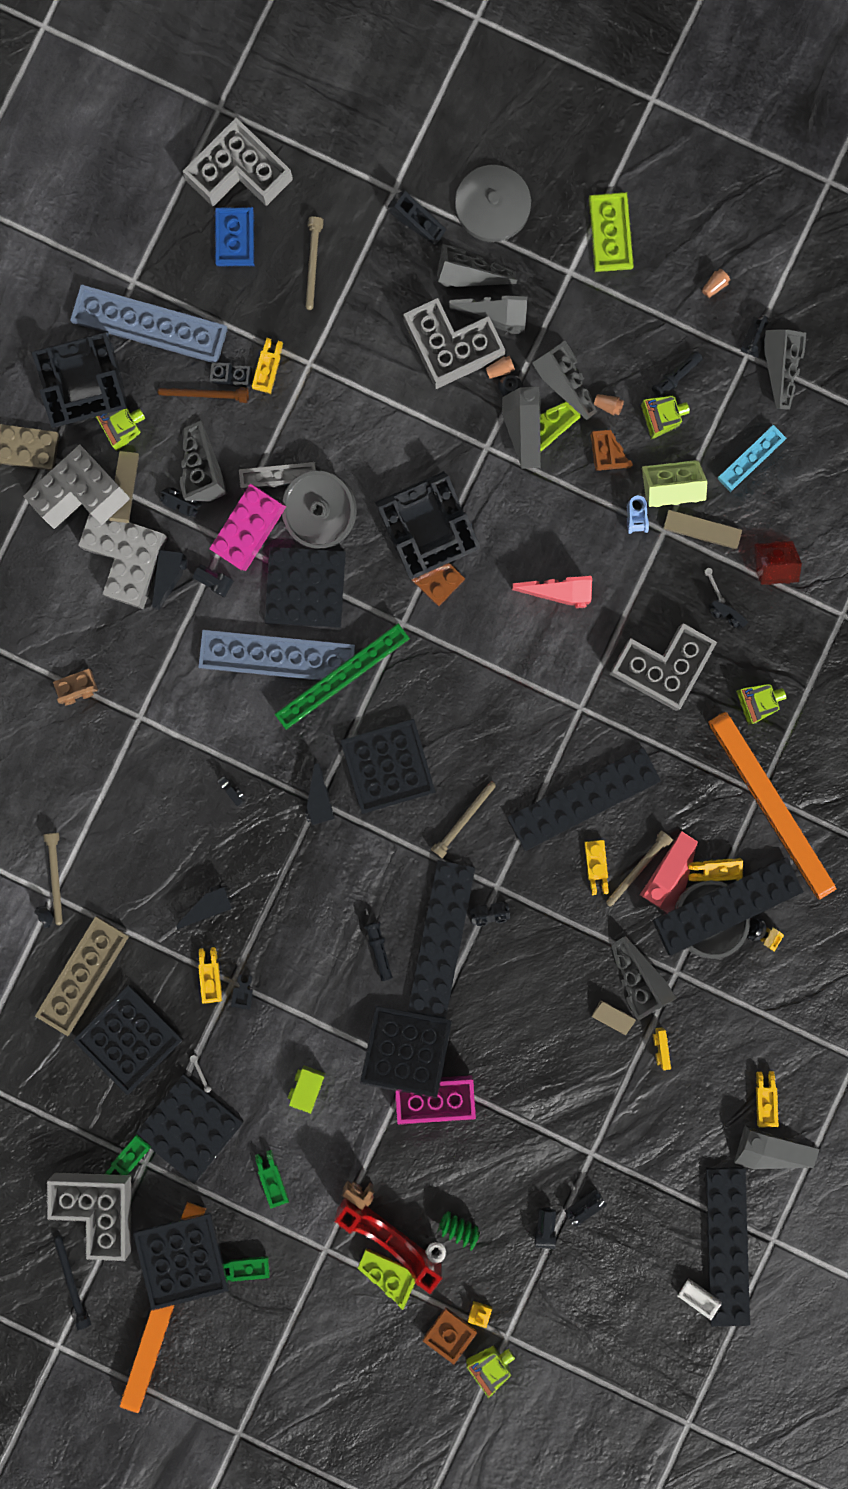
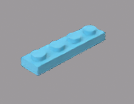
(751, 458)

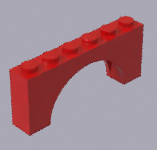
(412, 1256)

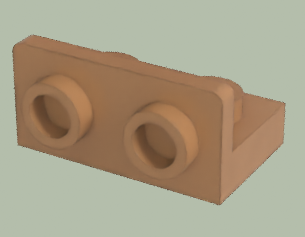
(75, 686)
(354, 1193)

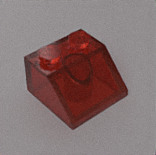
(777, 563)

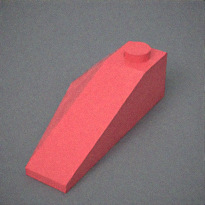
(571, 591)
(671, 875)

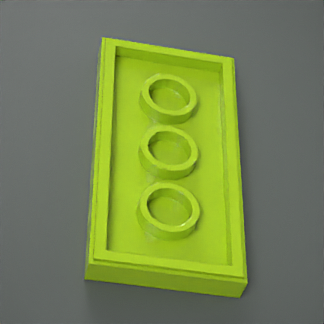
(611, 232)

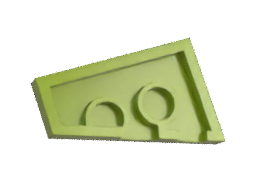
(555, 422)
(388, 1275)

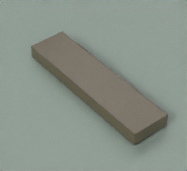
(125, 479)
(702, 529)

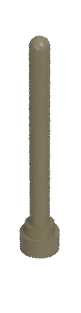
(315, 225)
(662, 840)
(51, 841)
(441, 847)

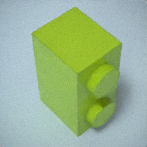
(307, 1089)

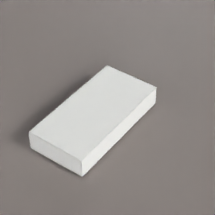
(699, 1299)

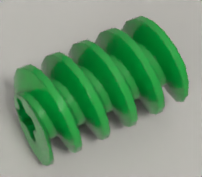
(459, 1230)

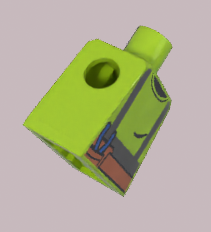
(663, 414)
(121, 426)
(760, 701)
(490, 1368)

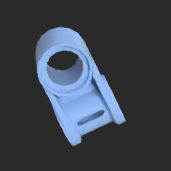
(637, 516)

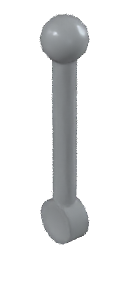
(708, 572)
(194, 1059)

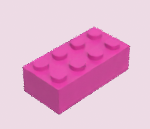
(247, 527)
(453, 1103)

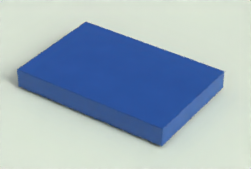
(234, 236)

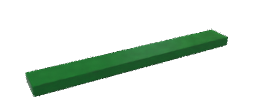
(342, 676)

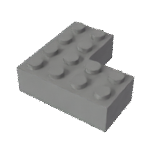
(234, 157)
(450, 353)
(76, 482)
(134, 557)
(666, 676)
(99, 1201)

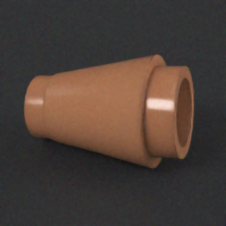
(716, 283)
(500, 367)
(609, 404)

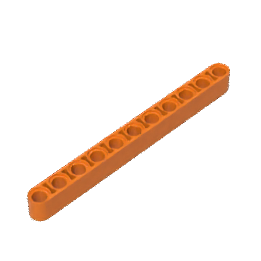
(772, 805)
(150, 1344)

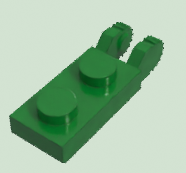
(129, 1156)
(272, 1181)
(247, 1268)

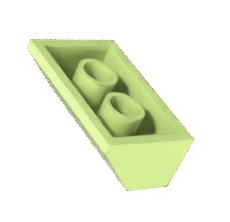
(674, 483)

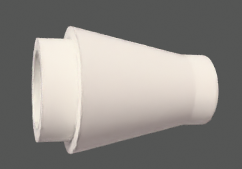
(438, 1257)

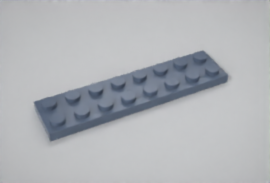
(149, 324)
(271, 655)

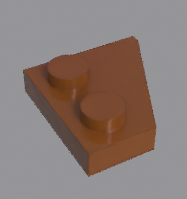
(607, 451)

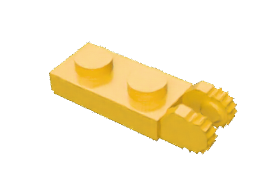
(267, 367)
(596, 864)
(717, 870)
(209, 977)
(766, 1101)

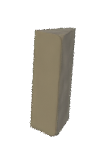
(613, 1017)

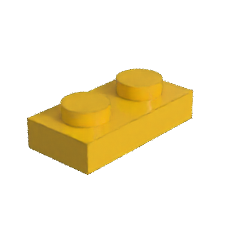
(662, 1056)

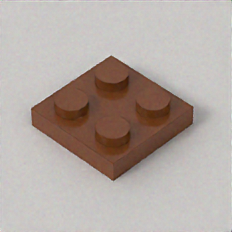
(439, 583)
(449, 1335)

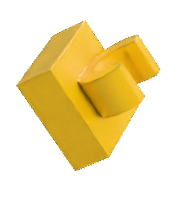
(773, 939)
(479, 1314)

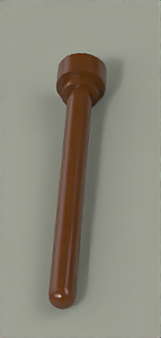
(240, 394)

